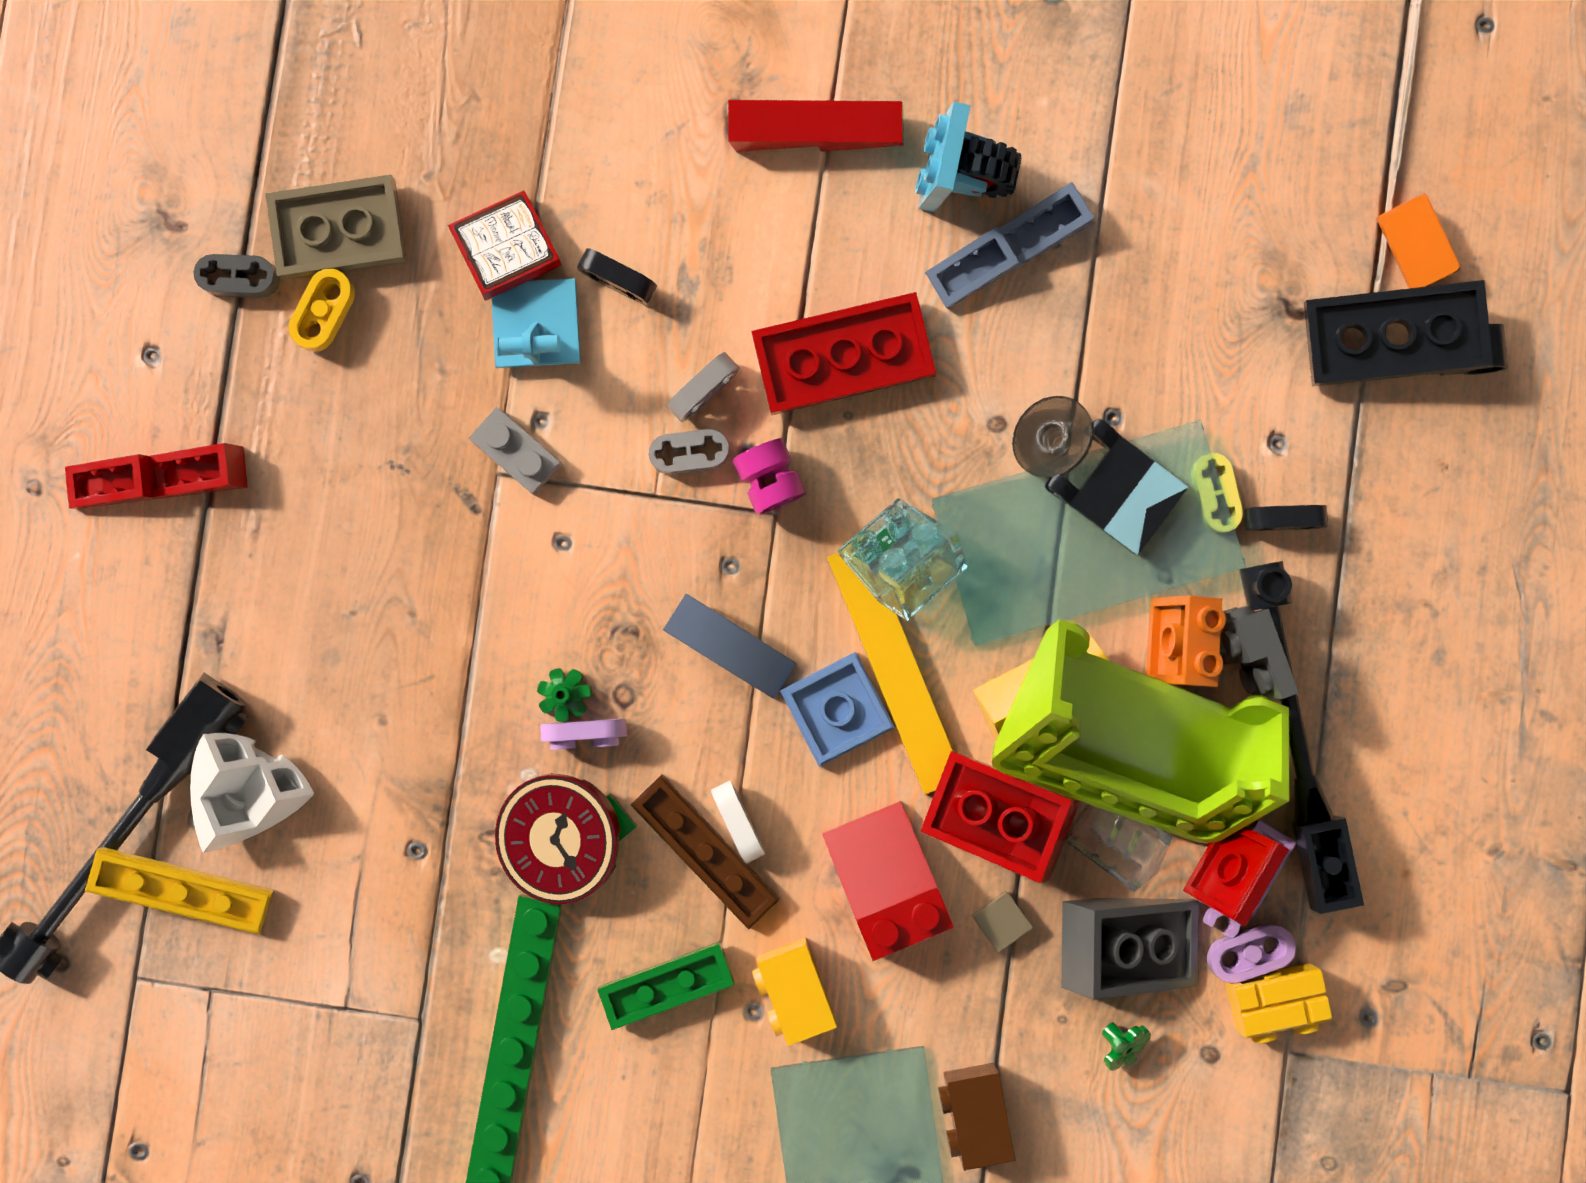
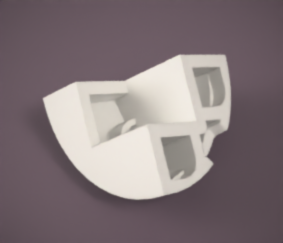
(241, 790)

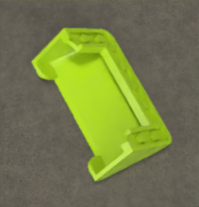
(1143, 743)

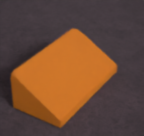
(1418, 242)

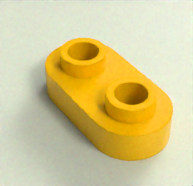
(318, 309)

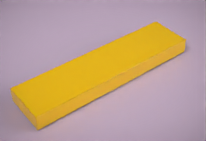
(179, 890)

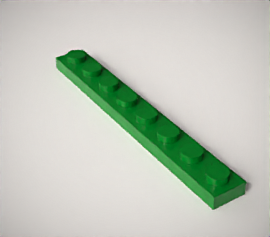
(514, 1041)

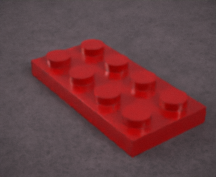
(843, 353)

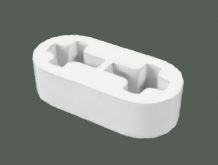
(738, 822)

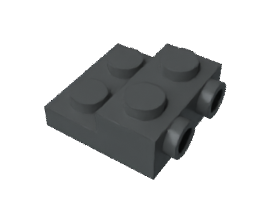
(1253, 641)

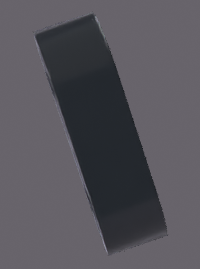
(616, 276)
(1286, 518)

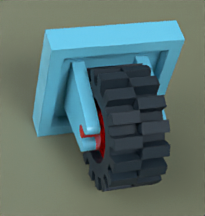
(964, 162)

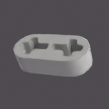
(703, 387)
(689, 441)

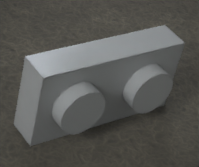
(515, 451)

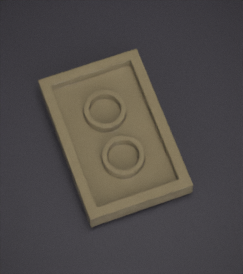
(336, 227)

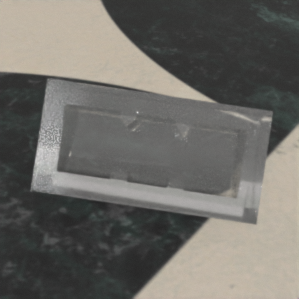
(1119, 845)

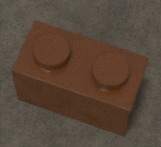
(978, 1116)

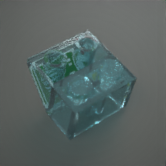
(904, 557)

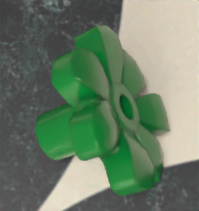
(573, 694)
(1124, 1045)

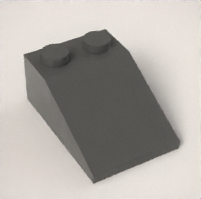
(1129, 946)

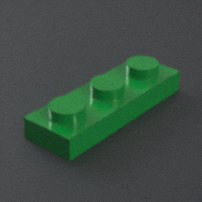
(665, 985)

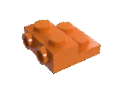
(1185, 640)

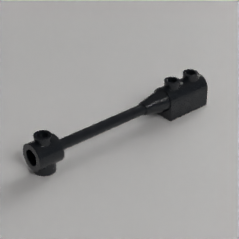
(206, 709)
(1319, 835)

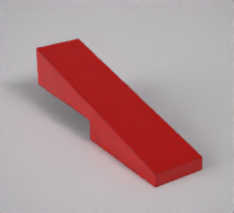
(814, 123)
(156, 476)

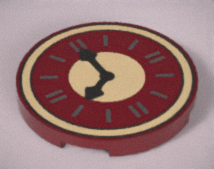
(557, 838)

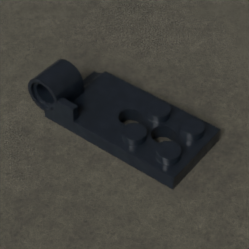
(1444, 326)

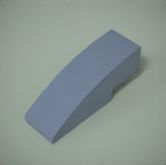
(729, 646)

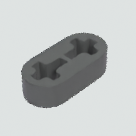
(236, 285)

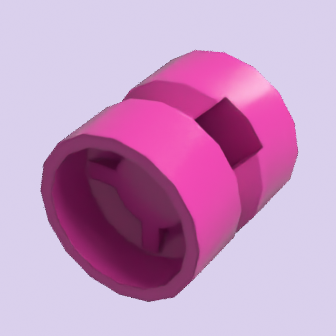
(763, 462)

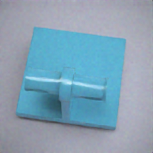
(536, 324)

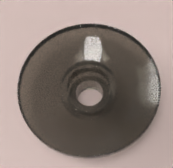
(1039, 429)

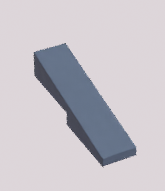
(1010, 245)

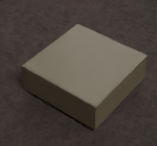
(1002, 921)

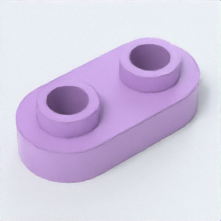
(565, 734)
(1249, 953)

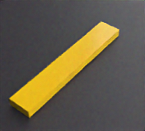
(896, 676)

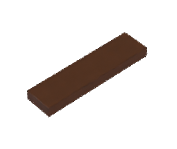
(705, 851)

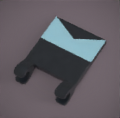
(1125, 492)

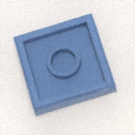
(837, 709)

